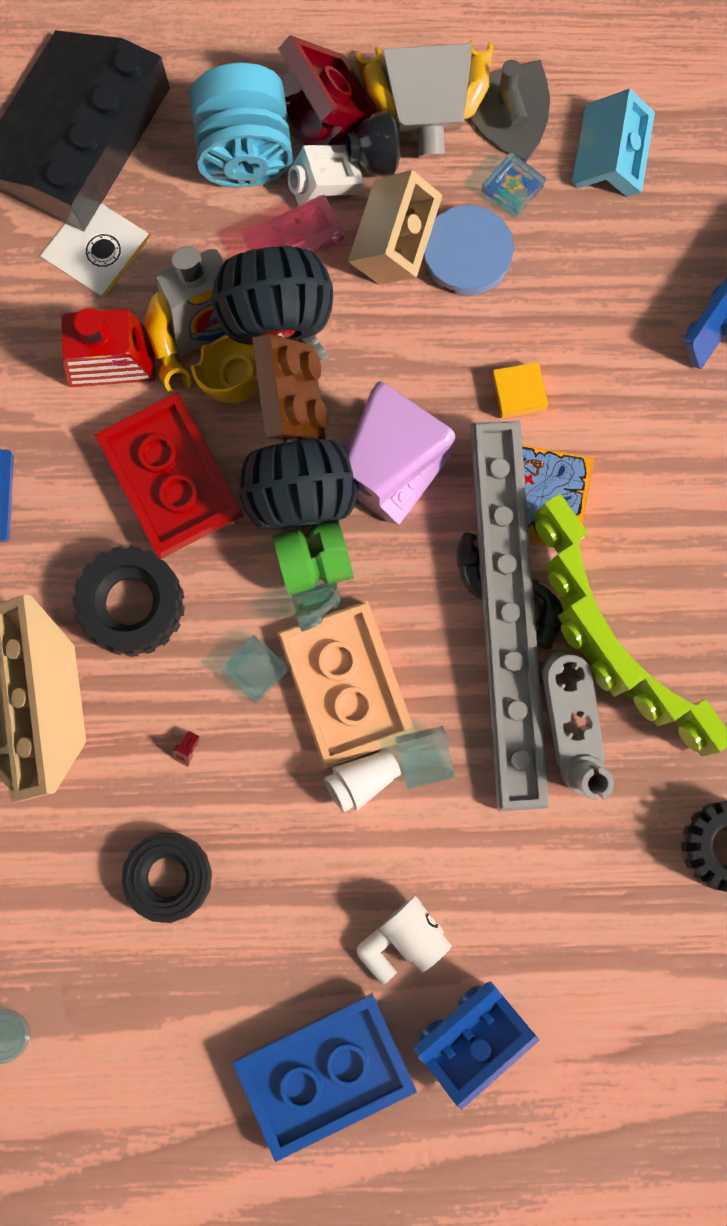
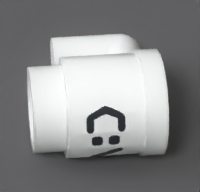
(411, 933)

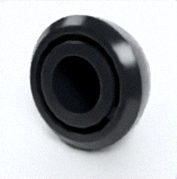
(375, 144)

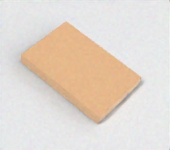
(346, 685)

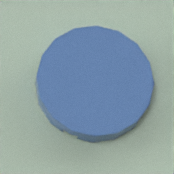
(468, 250)

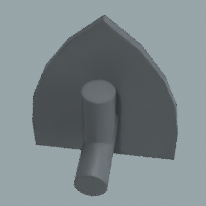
(514, 108)

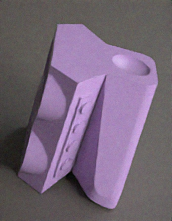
(396, 452)

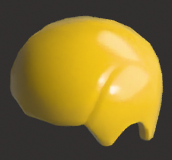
(227, 371)

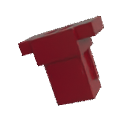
(184, 752)

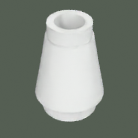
(360, 780)

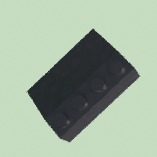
(78, 123)

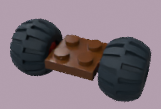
(272, 302)

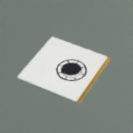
(100, 252)

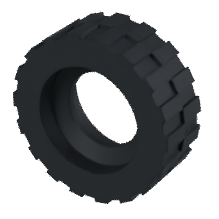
(103, 575)

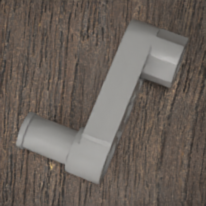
(578, 755)

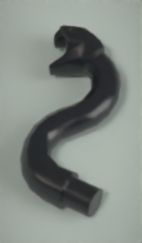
(549, 602)

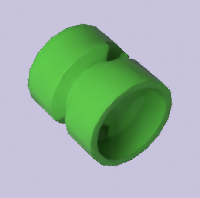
(295, 554)

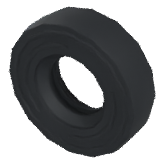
(136, 873)

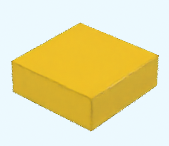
(520, 390)

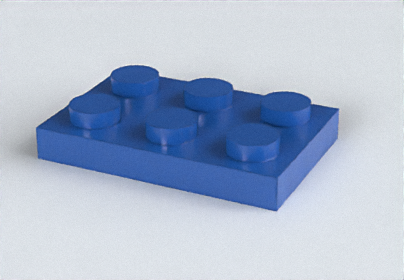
(324, 1077)

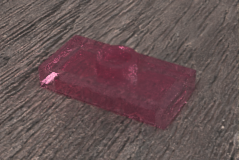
(306, 226)

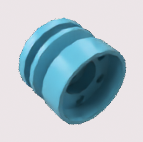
(240, 125)

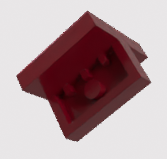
(322, 93)

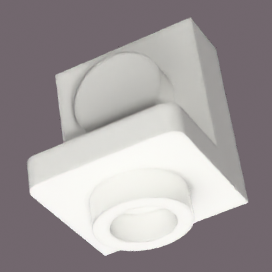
(325, 172)

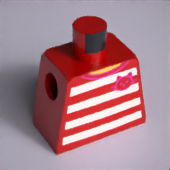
(105, 348)

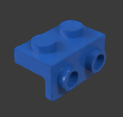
(474, 1043)

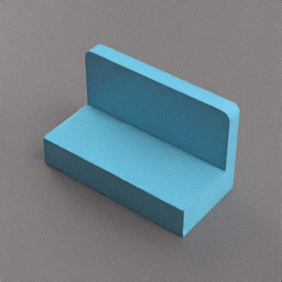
(614, 142)

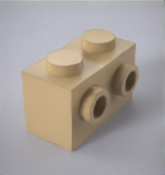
(395, 227)

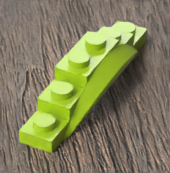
(610, 662)

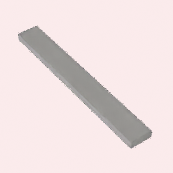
(509, 616)

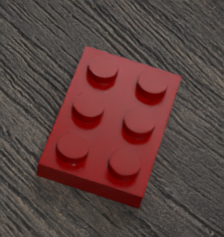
(168, 475)

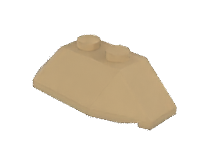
(38, 701)

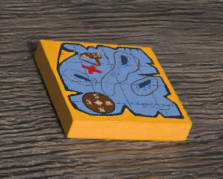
(554, 473)

